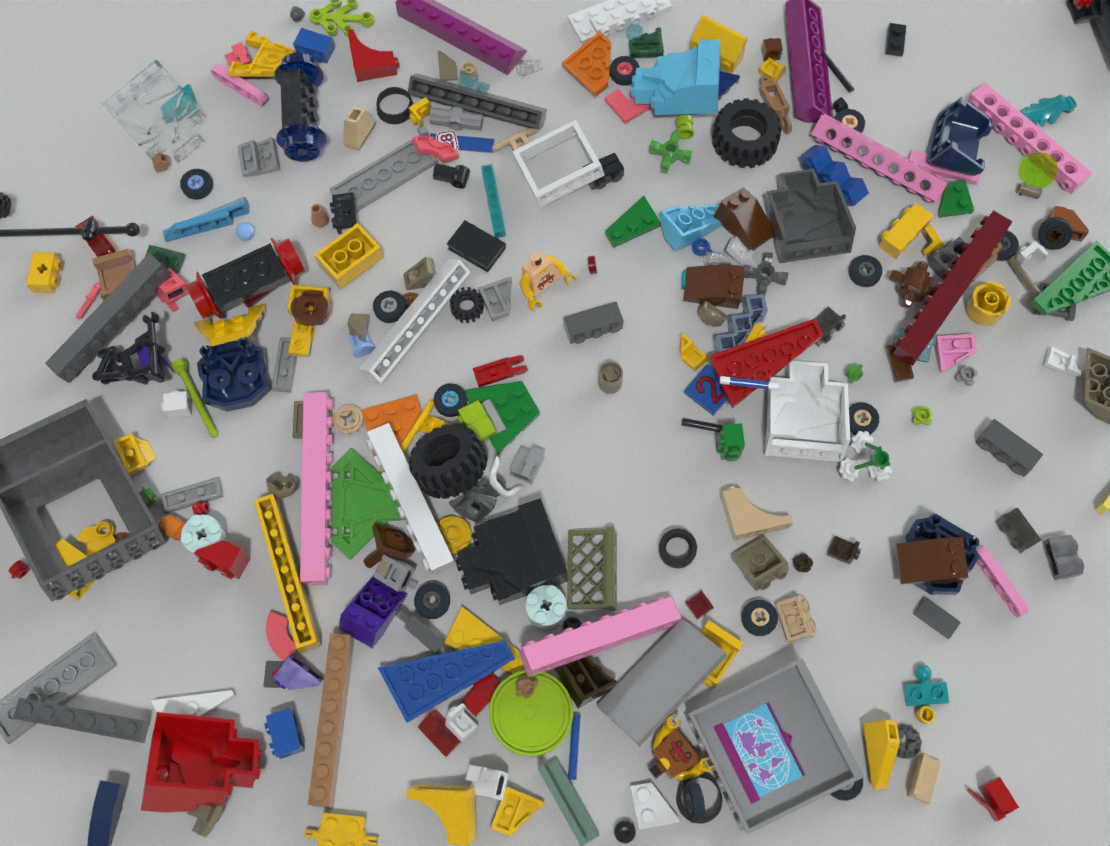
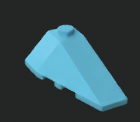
(687, 225)

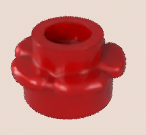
(200, 508)
(18, 570)

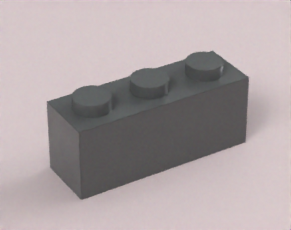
(593, 323)
(1009, 448)

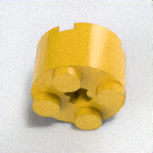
(988, 303)

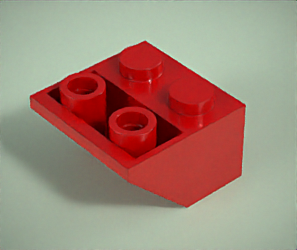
(224, 558)

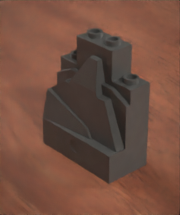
(809, 217)

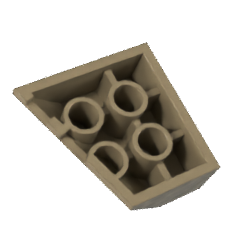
(1098, 384)

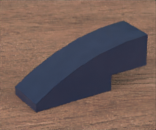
(105, 813)

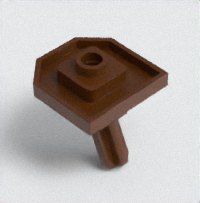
(389, 542)

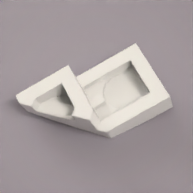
(740, 252)
(1061, 362)

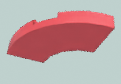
(430, 146)
(278, 636)

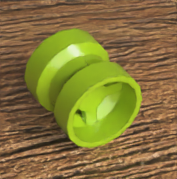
(684, 126)

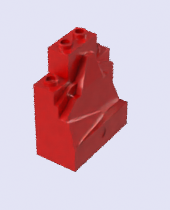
(196, 763)

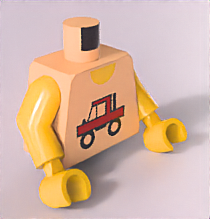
(540, 274)

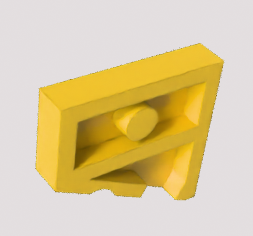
(514, 811)

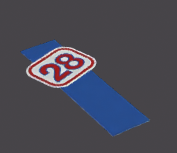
(464, 142)

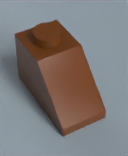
(1079, 229)

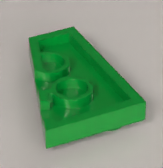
(633, 223)

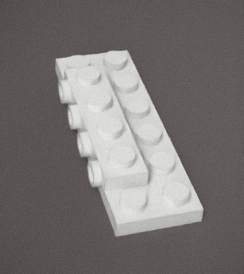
(614, 16)

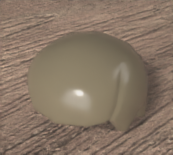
(711, 315)
(281, 486)

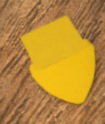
(772, 69)
(936, 242)

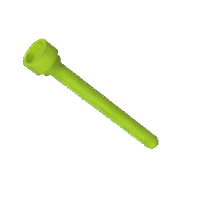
(180, 367)

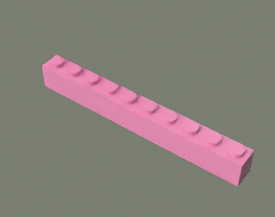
(315, 489)

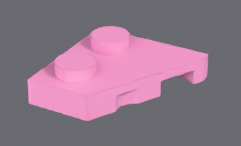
(954, 349)

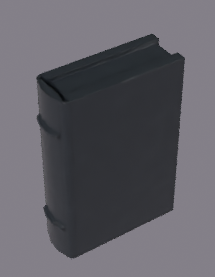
(476, 246)

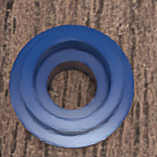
(701, 242)

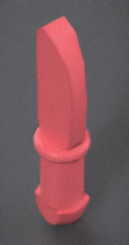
(89, 298)

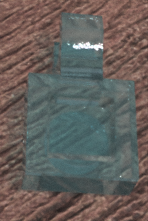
(471, 80)

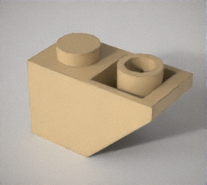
(356, 127)

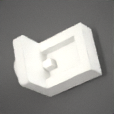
(1034, 250)
(460, 723)

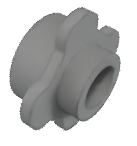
(970, 371)

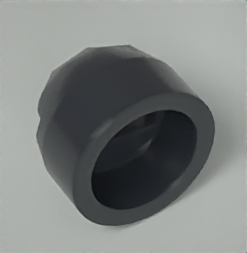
(840, 104)

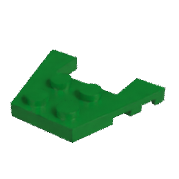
(513, 407)

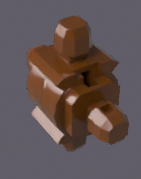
(913, 284)

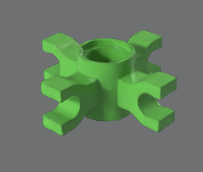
(670, 146)

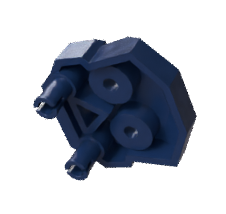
(236, 389)
(938, 527)

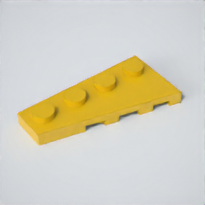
(471, 632)

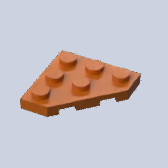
(591, 64)
(400, 415)

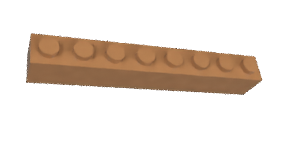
(331, 721)

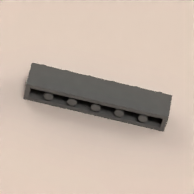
(81, 720)

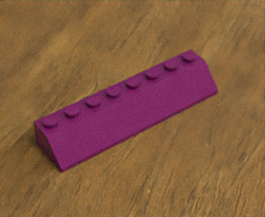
(462, 33)
(808, 67)

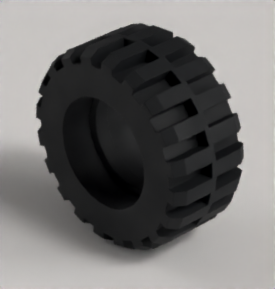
(749, 114)
(454, 476)

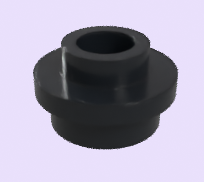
(617, 831)

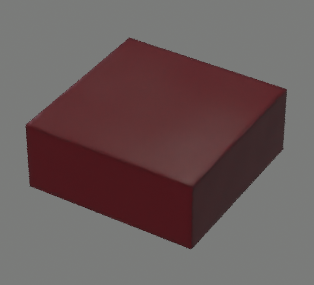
(699, 605)

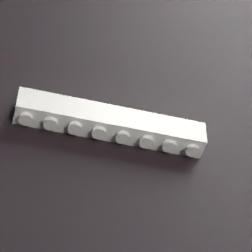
(414, 320)
(410, 499)

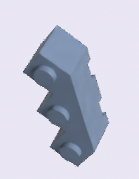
(741, 325)

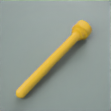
(416, 427)

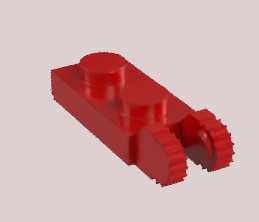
(499, 370)

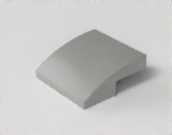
(258, 157)

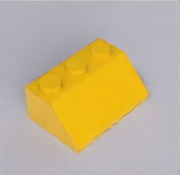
(731, 43)

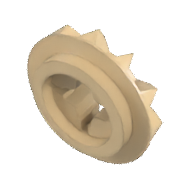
(344, 412)

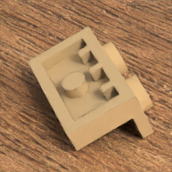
(796, 618)

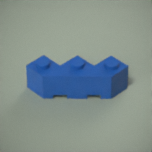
(828, 171)

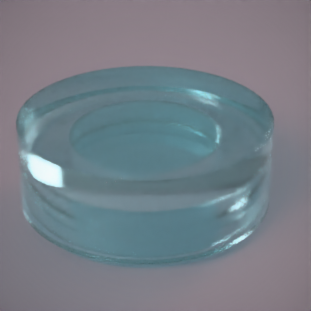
(634, 31)

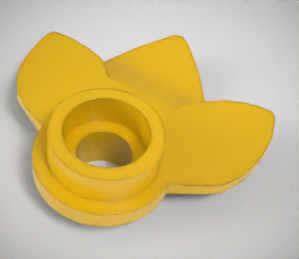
(95, 538)

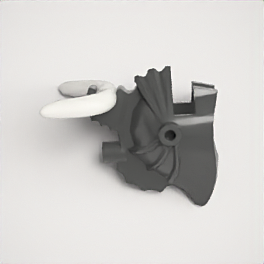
(482, 497)

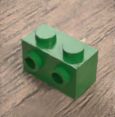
(730, 442)

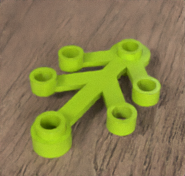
(319, 17)

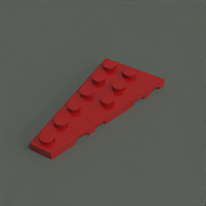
(763, 357)

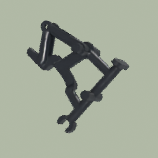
(126, 370)

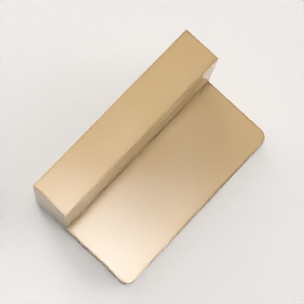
(924, 778)

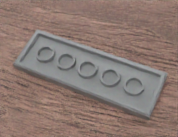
(385, 175)
(56, 683)

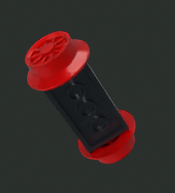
(245, 278)

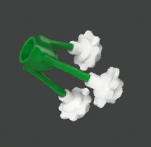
(879, 460)

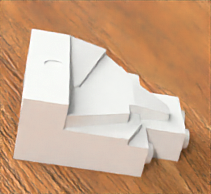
(807, 415)

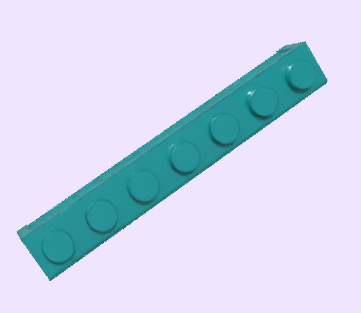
(493, 201)

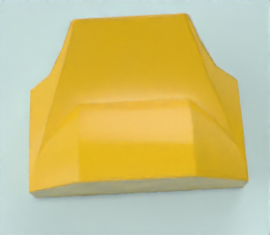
(134, 453)

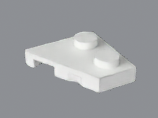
(651, 807)

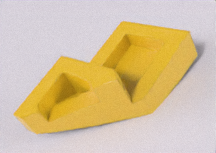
(690, 354)

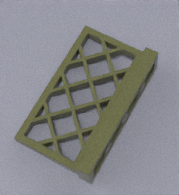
(609, 568)

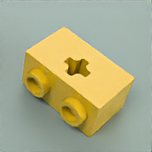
(44, 272)

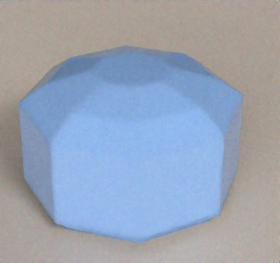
(245, 231)

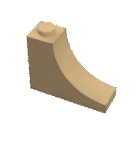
(746, 519)

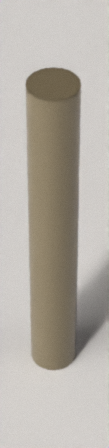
(1024, 277)

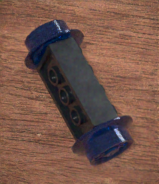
(299, 133)

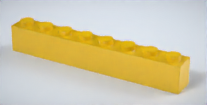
(287, 574)

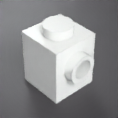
(177, 404)

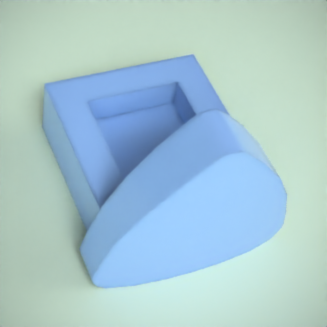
(361, 347)

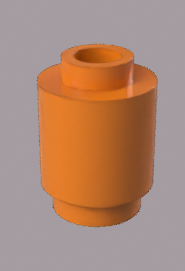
(171, 527)

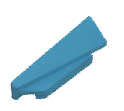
(207, 221)

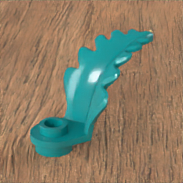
(1049, 109)

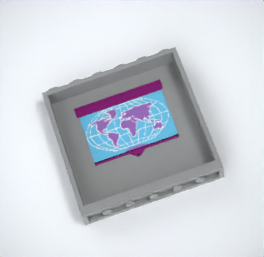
(774, 746)

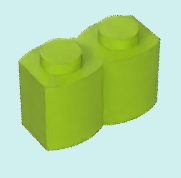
(476, 419)

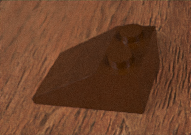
(745, 218)
(716, 284)
(932, 561)

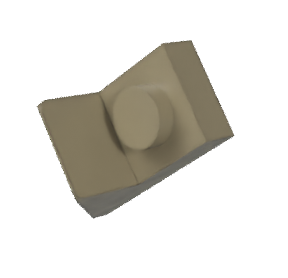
(419, 274)

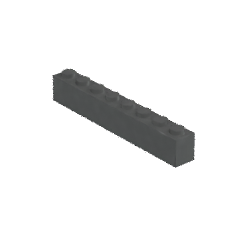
(477, 101)
(108, 318)

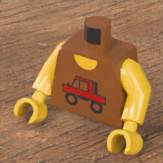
(675, 754)

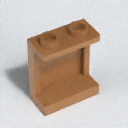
(113, 270)

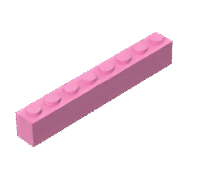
(598, 636)

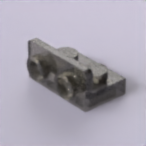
(829, 323)
(1018, 530)

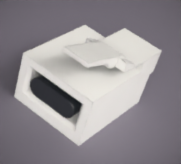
(487, 782)

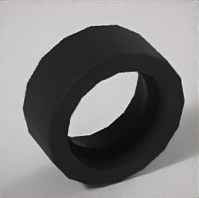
(680, 533)

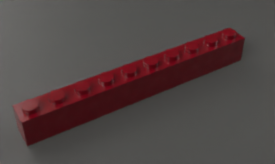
(952, 288)

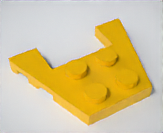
(265, 61)
(230, 330)

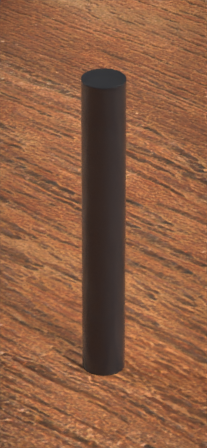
(844, 81)
(701, 425)

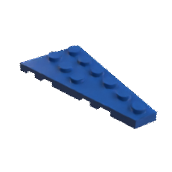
(434, 679)

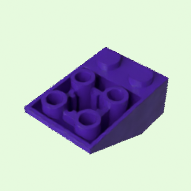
(371, 612)

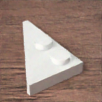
(193, 704)

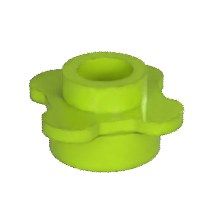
(926, 412)

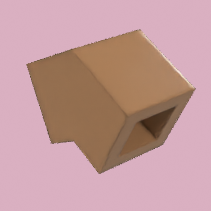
(160, 162)

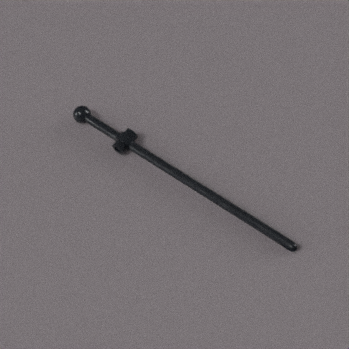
(88, 231)

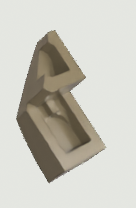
(447, 67)
(357, 325)

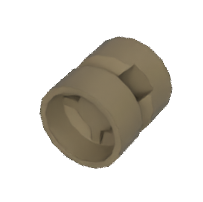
(610, 377)

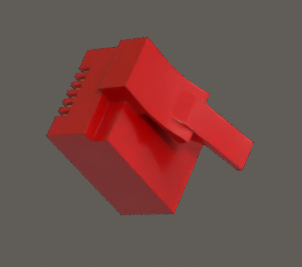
(997, 798)

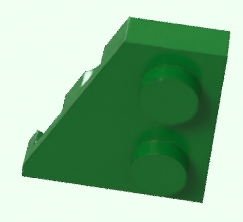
(956, 199)

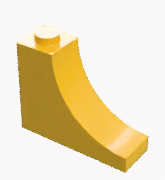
(453, 806)

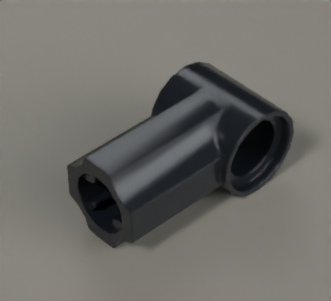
(456, 175)

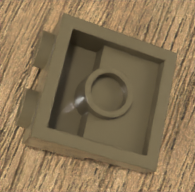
(761, 563)

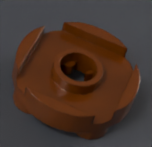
(313, 317)

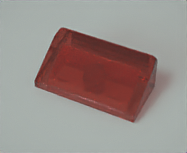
(435, 730)

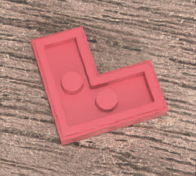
(625, 108)

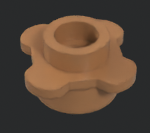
(525, 687)

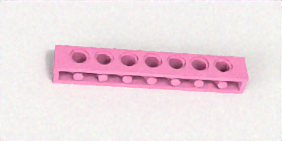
(1028, 136)
(889, 156)

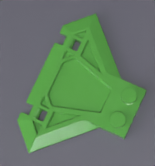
(359, 503)

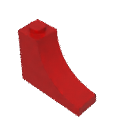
(371, 63)

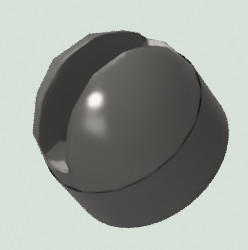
(296, 13)

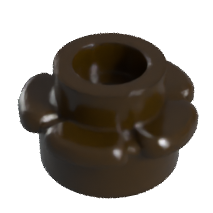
(800, 567)

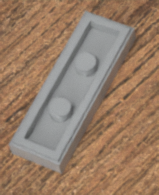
(284, 368)
(189, 495)

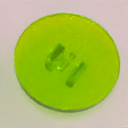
(1039, 169)

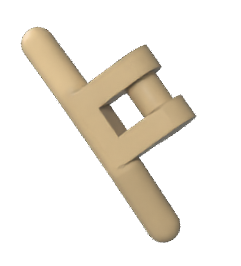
(514, 139)

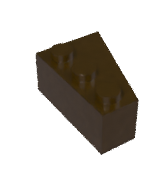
(584, 681)

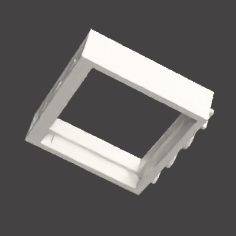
(568, 183)

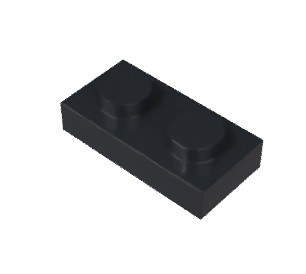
(895, 39)

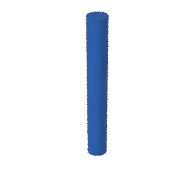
(574, 744)

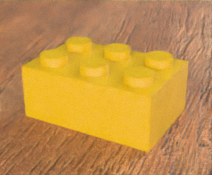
(349, 256)

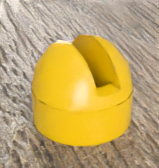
(928, 715)

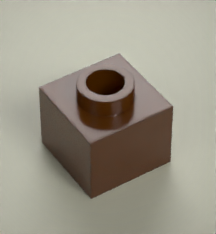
(772, 49)

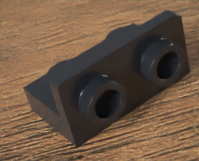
(344, 211)

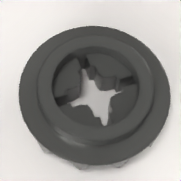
(912, 748)

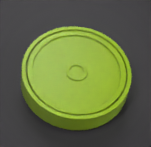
(533, 723)

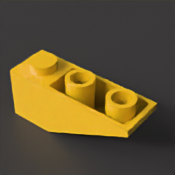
(882, 748)

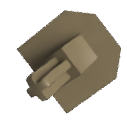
(206, 818)

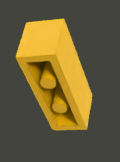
(905, 230)

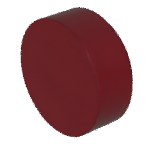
(592, 264)

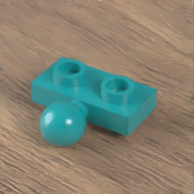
(925, 692)

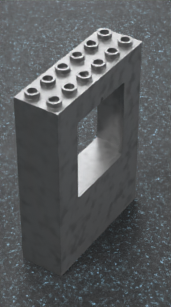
(52, 462)

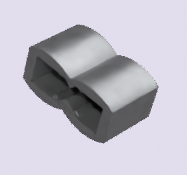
(1063, 557)

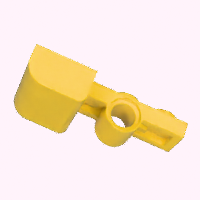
(301, 334)

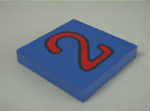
(707, 391)

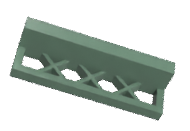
(568, 802)

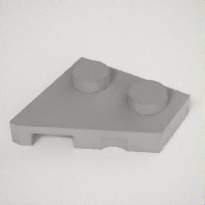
(497, 298)

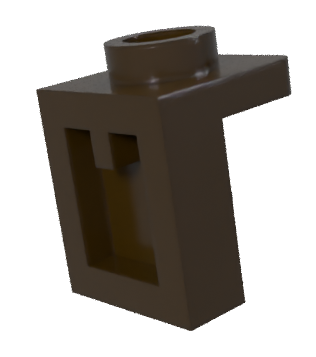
(844, 550)

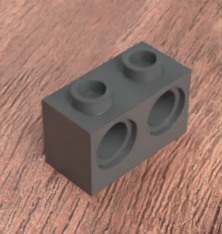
(946, 255)

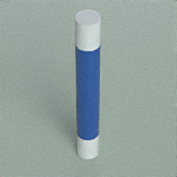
(749, 383)

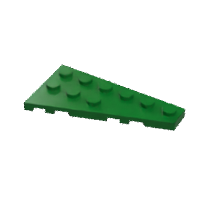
(1079, 282)

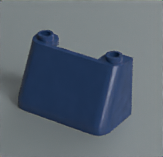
(957, 138)

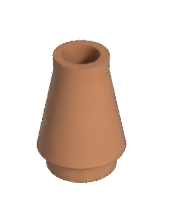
(318, 216)

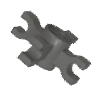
(765, 268)

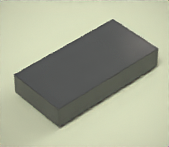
(937, 618)

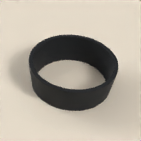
(393, 118)
(679, 801)

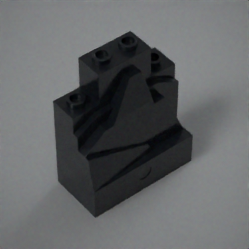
(513, 555)

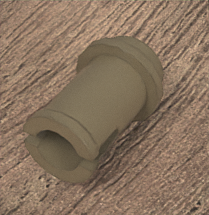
(1029, 190)

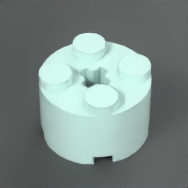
(198, 527)
(549, 596)

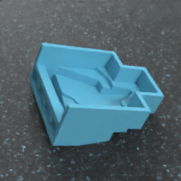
(681, 81)

